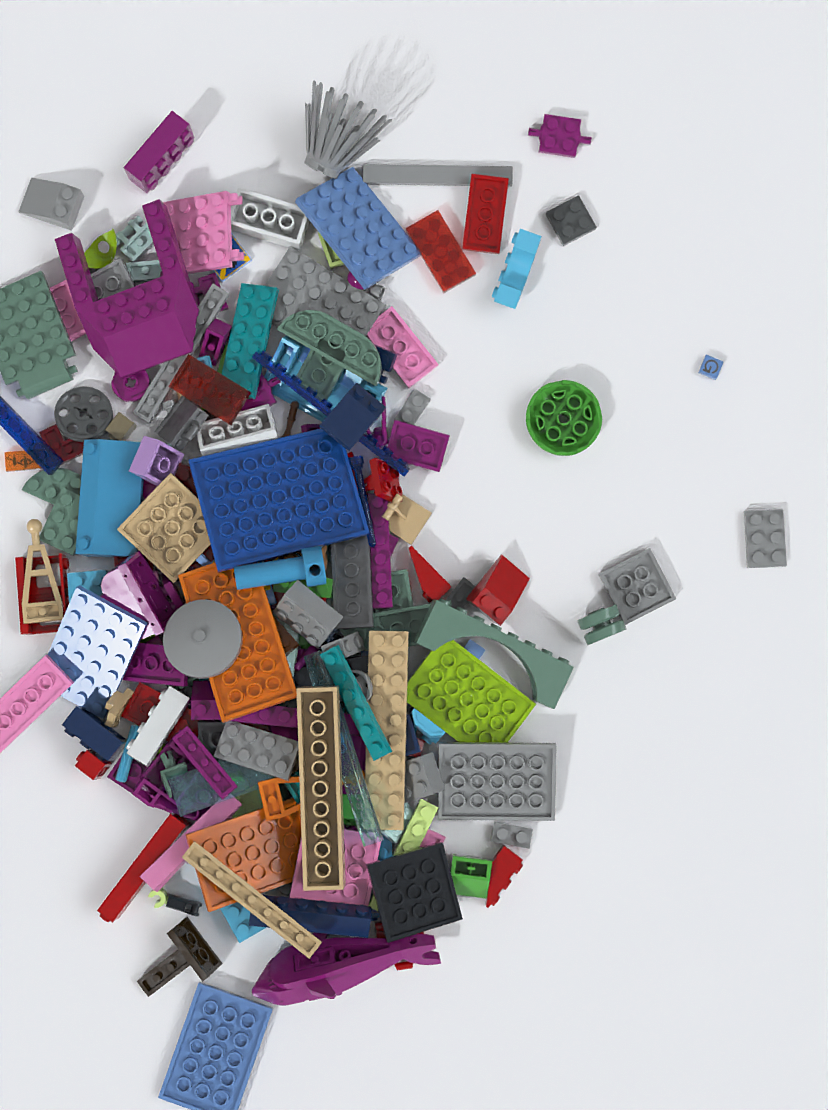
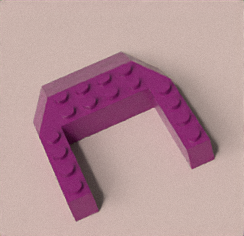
(143, 322)

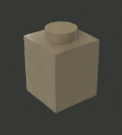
(120, 428)

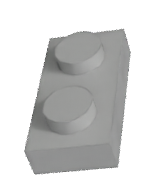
(413, 407)
(511, 835)

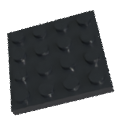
(414, 891)

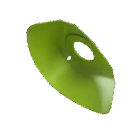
(95, 257)

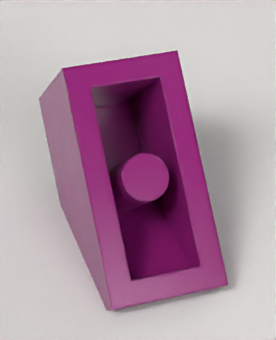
(215, 339)

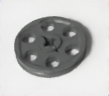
(83, 405)

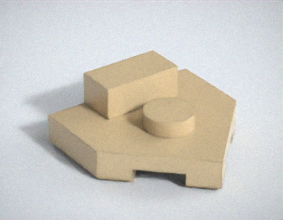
(116, 706)

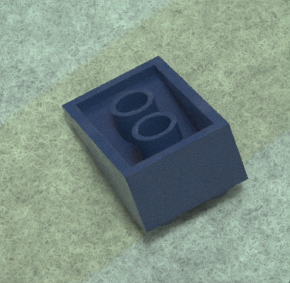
(352, 417)

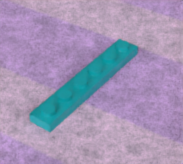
(356, 703)

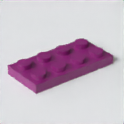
(152, 666)

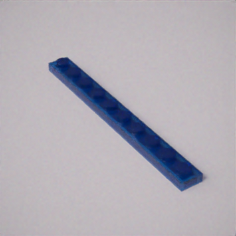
(325, 407)

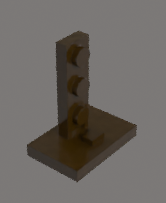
(191, 952)

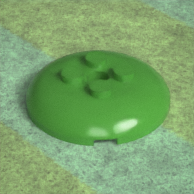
(565, 399)

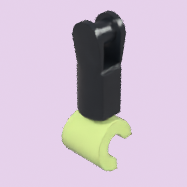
(175, 902)

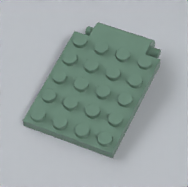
(33, 338)

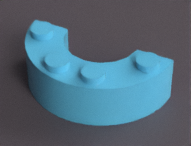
(518, 268)

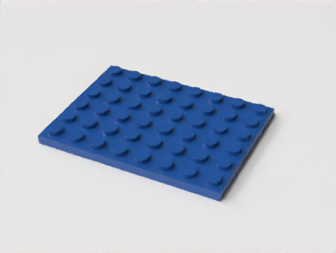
(277, 498)

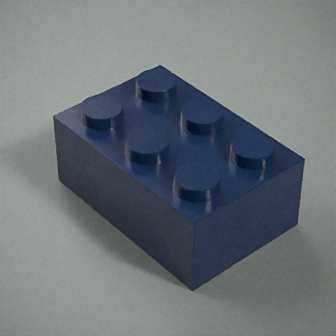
(94, 734)

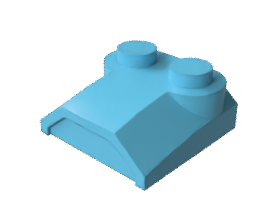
(430, 731)

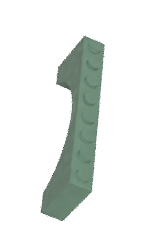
(545, 672)

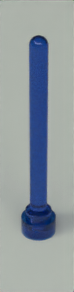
(356, 463)

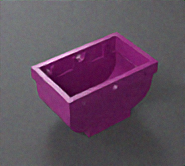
(132, 589)

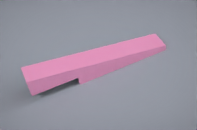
(171, 860)

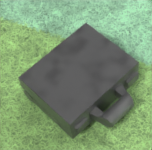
(181, 423)

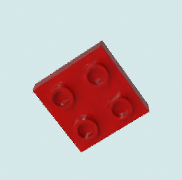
(383, 480)

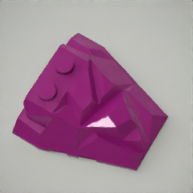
(151, 788)

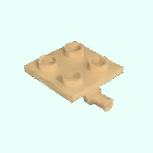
(406, 518)

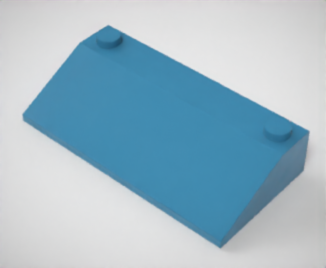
(107, 498)

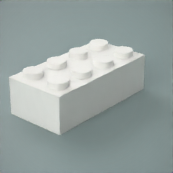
(269, 219)
(248, 428)

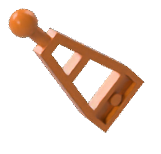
(272, 798)

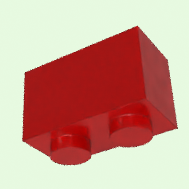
(92, 765)

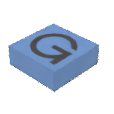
(710, 367)

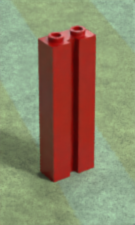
(131, 882)

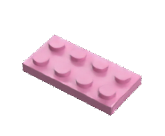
(394, 335)

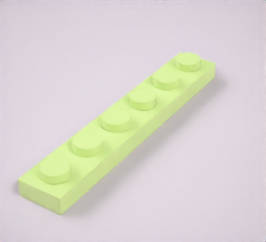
(414, 832)

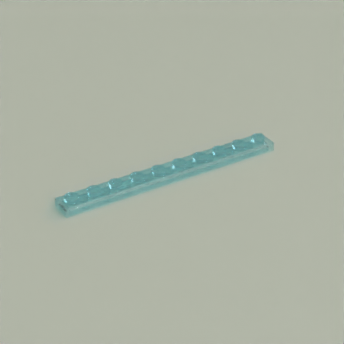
(351, 770)

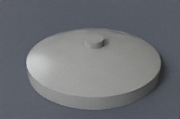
(202, 639)

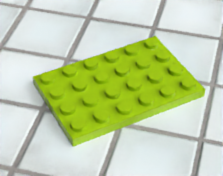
(466, 696)

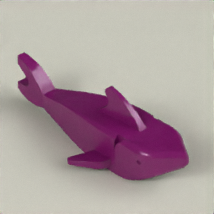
(337, 966)

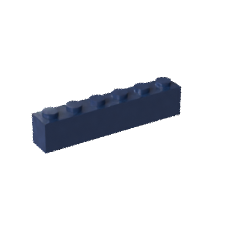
(323, 916)

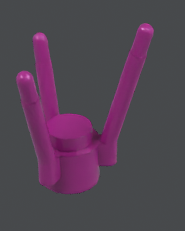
(381, 432)

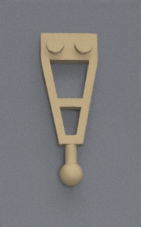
(39, 611)

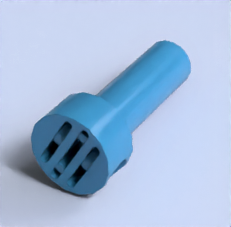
(283, 570)

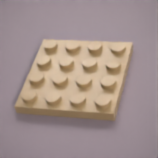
(168, 528)

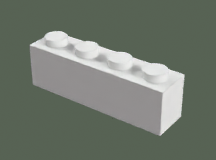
(158, 726)

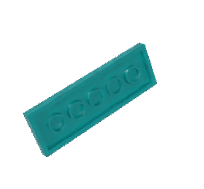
(249, 334)

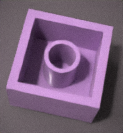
(155, 460)

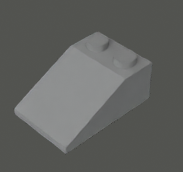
(52, 202)

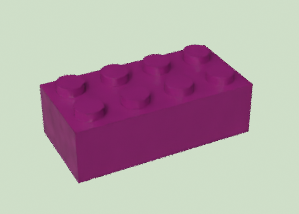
(159, 152)

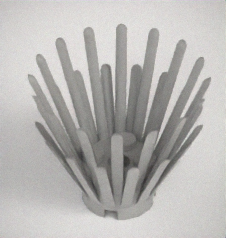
(324, 144)

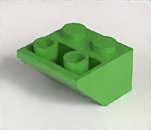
(471, 875)

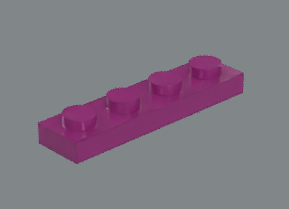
(204, 762)

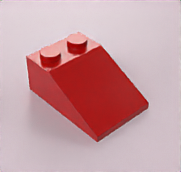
(499, 590)

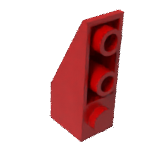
(502, 868)

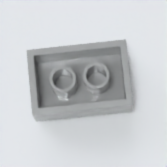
(307, 614)

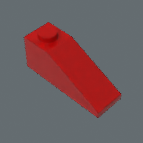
(430, 580)

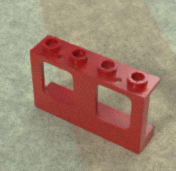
(41, 594)

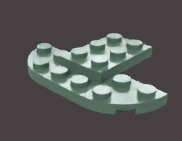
(332, 350)
(63, 492)
(401, 617)

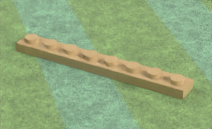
(251, 899)

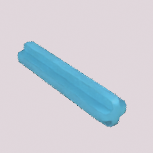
(126, 760)

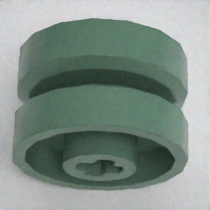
(601, 624)

